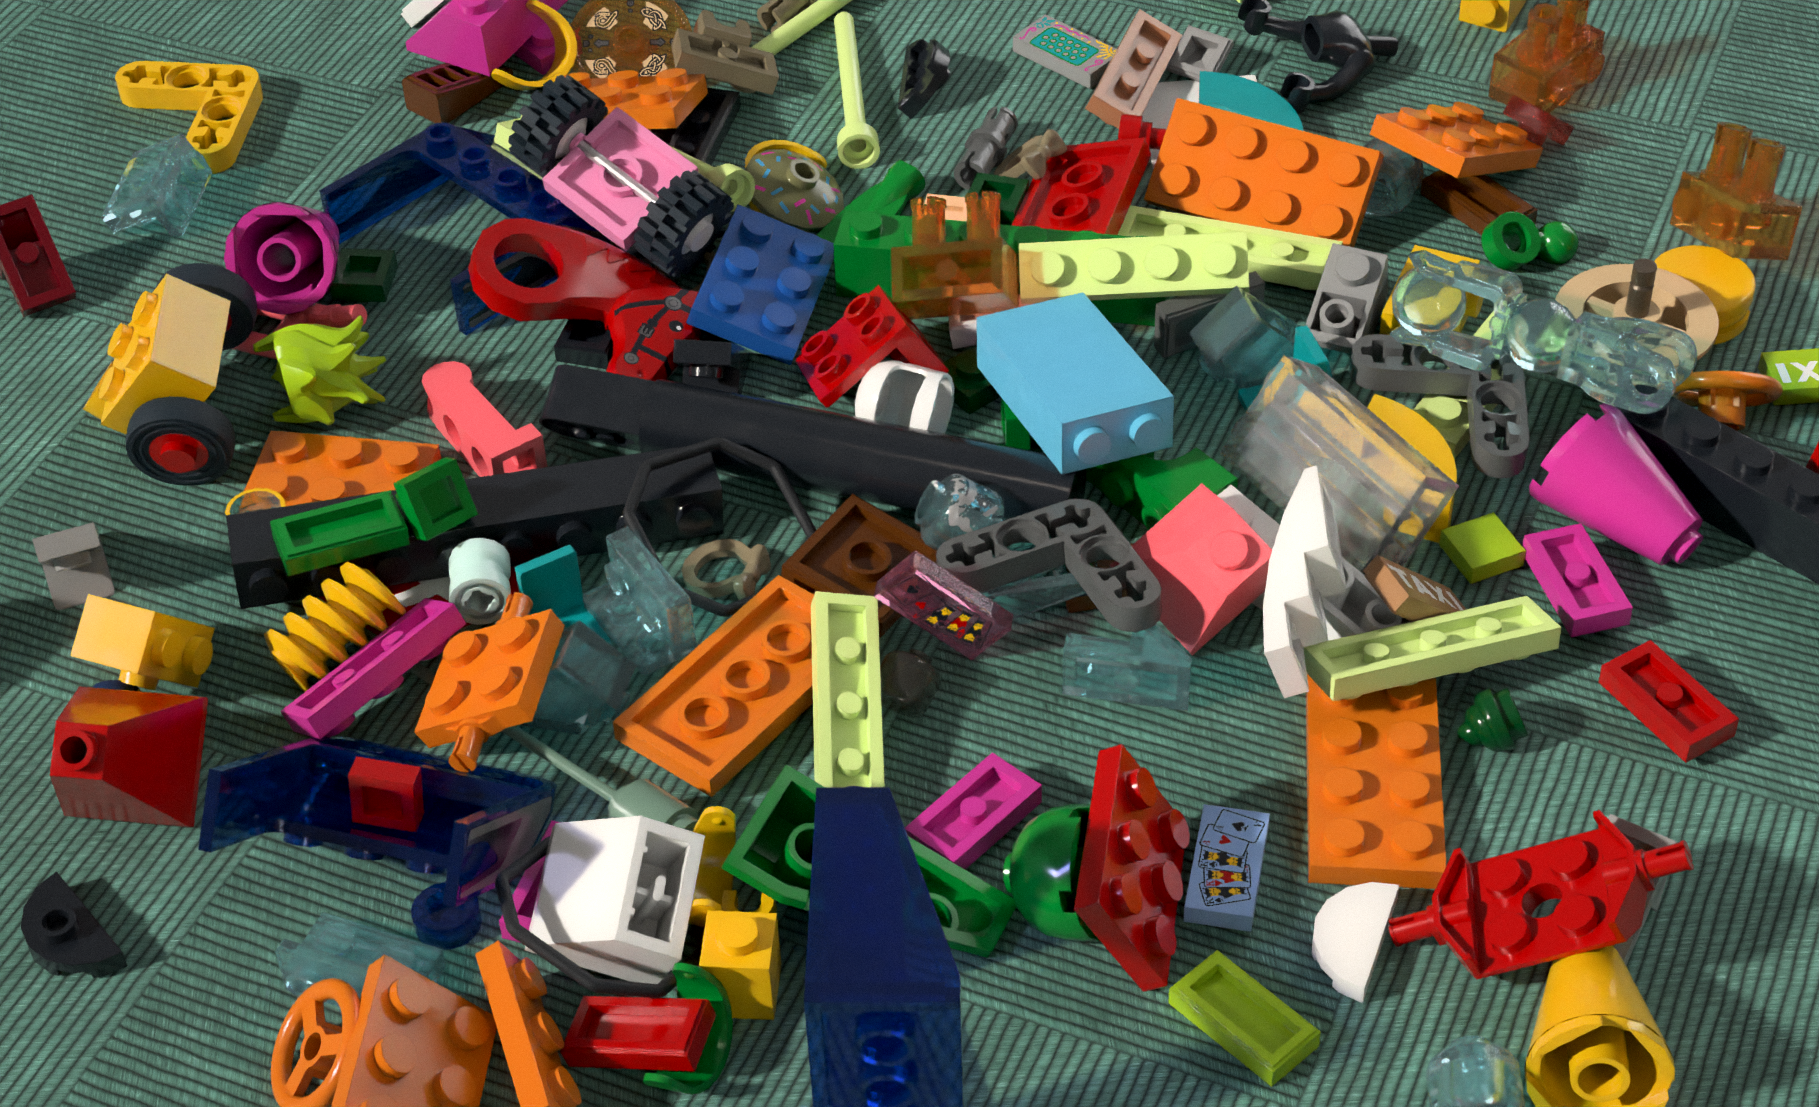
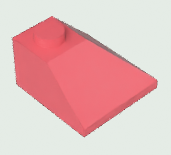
(1206, 566)

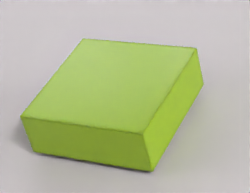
(1482, 548)

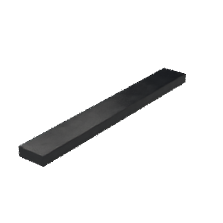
(700, 136)

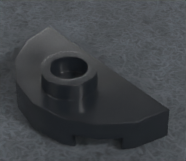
(923, 74)
(65, 933)

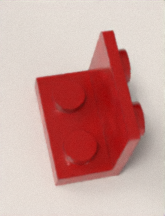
(859, 340)

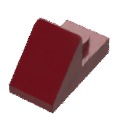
(31, 258)

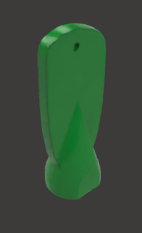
(890, 196)

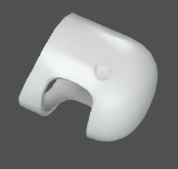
(906, 396)

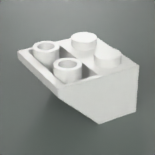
(618, 895)

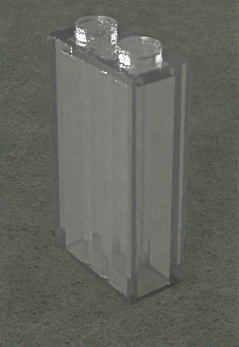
(1375, 479)

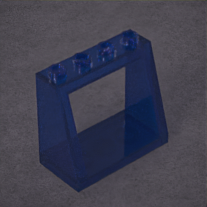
(877, 964)

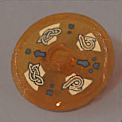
(626, 36)

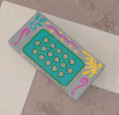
(1064, 50)

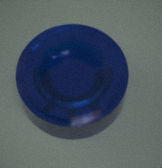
(442, 924)

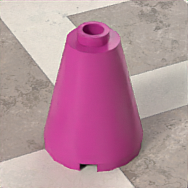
(284, 255)
(1619, 488)

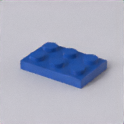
(762, 284)

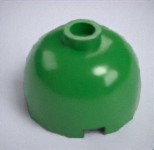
(1046, 871)

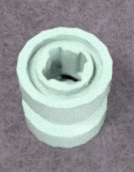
(479, 580)

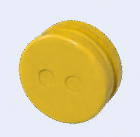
(1722, 278)

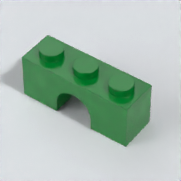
(1154, 487)

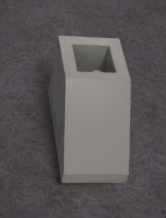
(1348, 297)

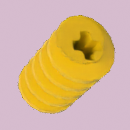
(331, 624)

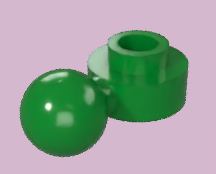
(1552, 243)

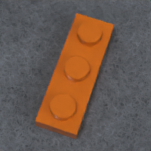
(526, 1029)

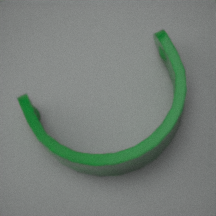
(700, 984)

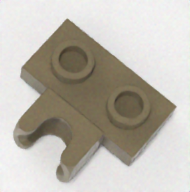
(725, 55)

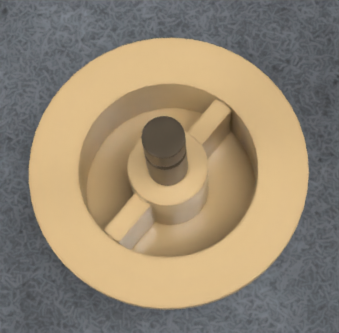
(1647, 294)

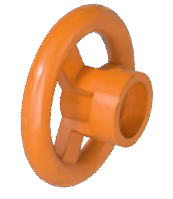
(1727, 394)
(321, 1048)

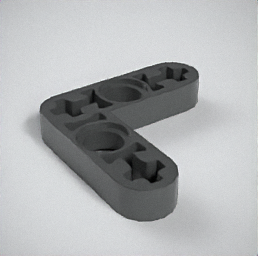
(1460, 381)
(1078, 536)

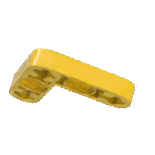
(218, 94)

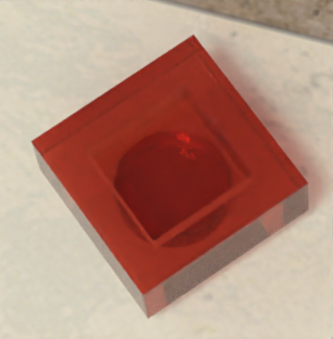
(1537, 122)

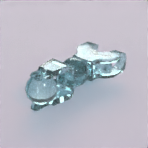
(1539, 334)

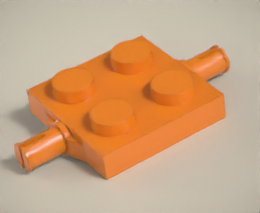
(489, 680)

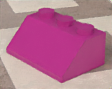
(478, 32)

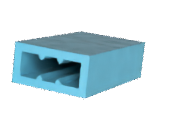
(1074, 383)

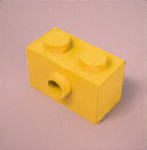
(143, 643)

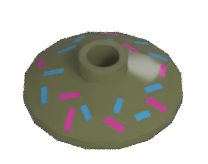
(794, 189)

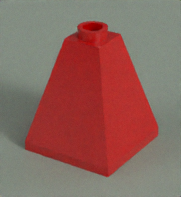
(129, 756)

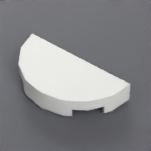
(1351, 934)

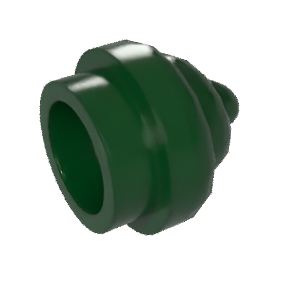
(1493, 721)

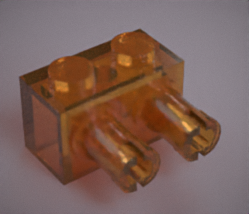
(1549, 57)
(1734, 209)
(957, 276)

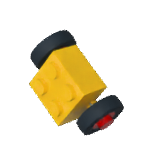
(170, 366)

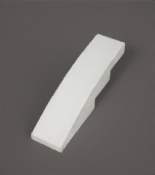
(1300, 573)

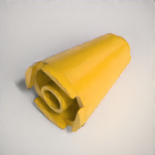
(1596, 1039)

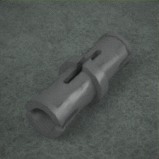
(986, 146)

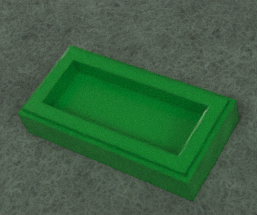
(339, 532)

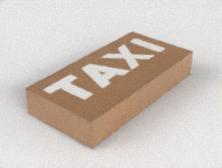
(1409, 592)

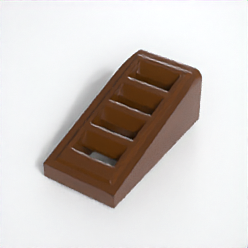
(447, 91)

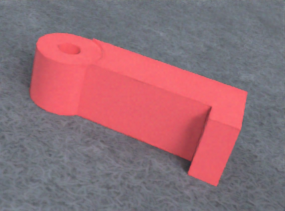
(475, 425)

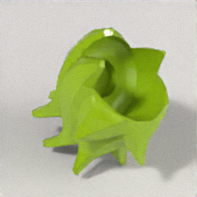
(320, 370)

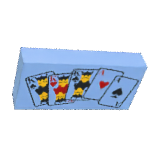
(1226, 868)

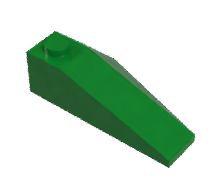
(777, 860)

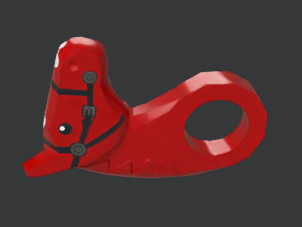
(592, 283)

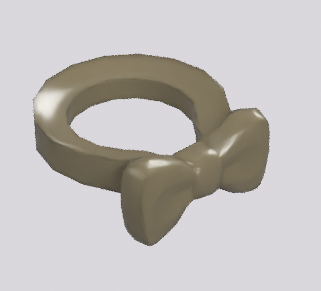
(1032, 156)
(743, 585)

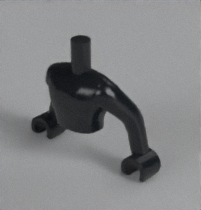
(1326, 38)

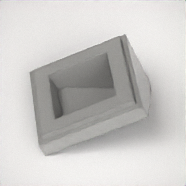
(1199, 52)

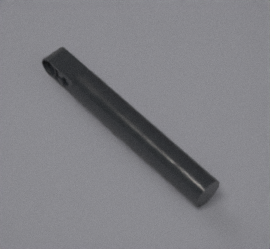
(812, 445)

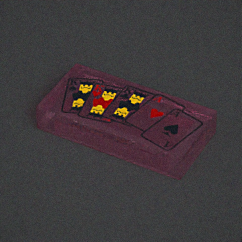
(943, 605)

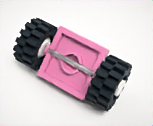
(620, 176)

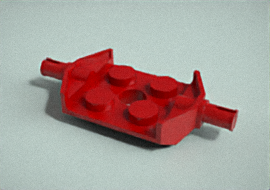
(1489, 904)

